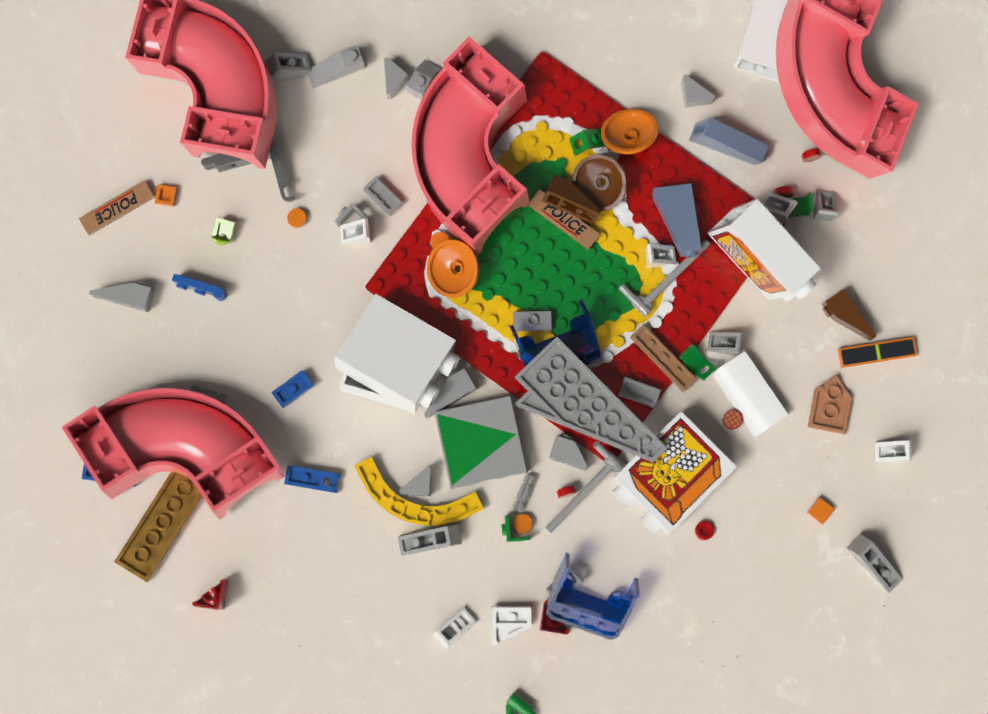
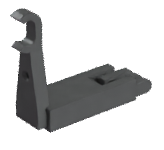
(226, 162)

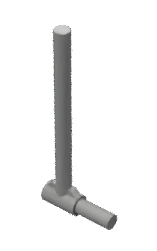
(643, 304)
(611, 463)

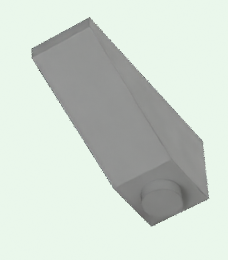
(336, 66)
(130, 295)
(453, 390)
(430, 540)
(874, 562)

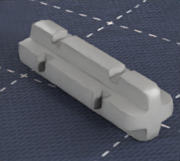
(221, 397)
(523, 493)

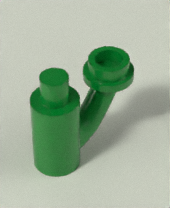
(519, 704)

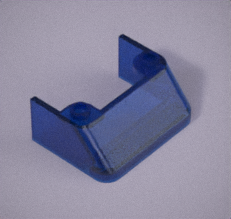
(580, 340)
(586, 611)

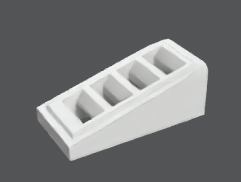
(441, 638)

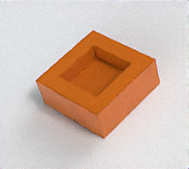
(165, 195)
(820, 510)

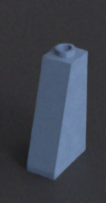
(729, 141)
(679, 216)

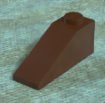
(568, 198)
(844, 311)

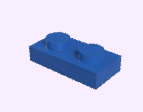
(292, 389)

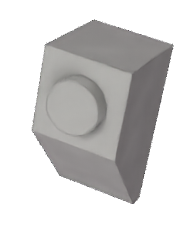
(287, 65)
(422, 79)
(567, 452)

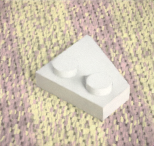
(509, 621)

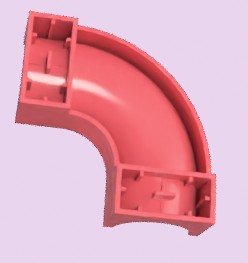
(222, 66)
(830, 89)
(455, 139)
(177, 434)

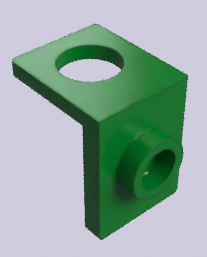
(590, 139)
(803, 207)
(696, 362)
(506, 531)

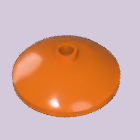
(629, 131)
(443, 268)

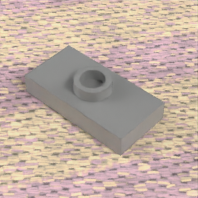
(382, 196)
(532, 321)
(639, 392)

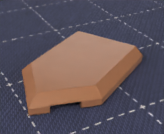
(830, 407)

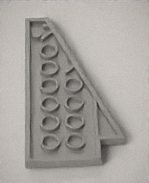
(574, 397)

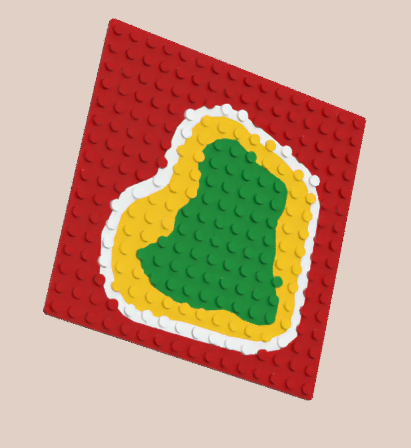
(540, 268)

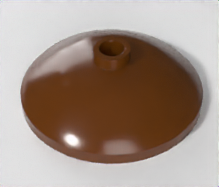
(588, 179)

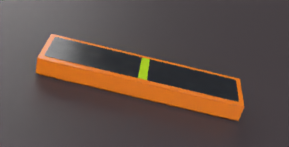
(877, 352)

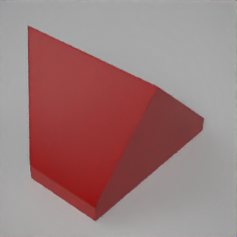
(213, 598)
(550, 625)

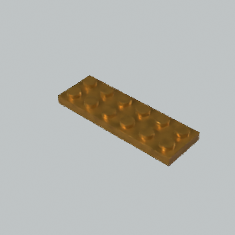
(159, 526)

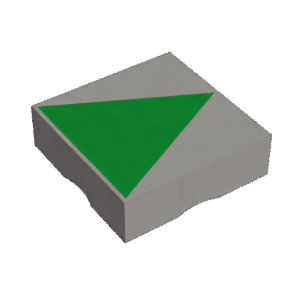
(480, 442)

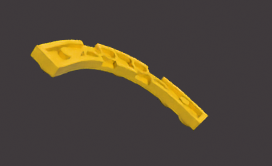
(413, 512)

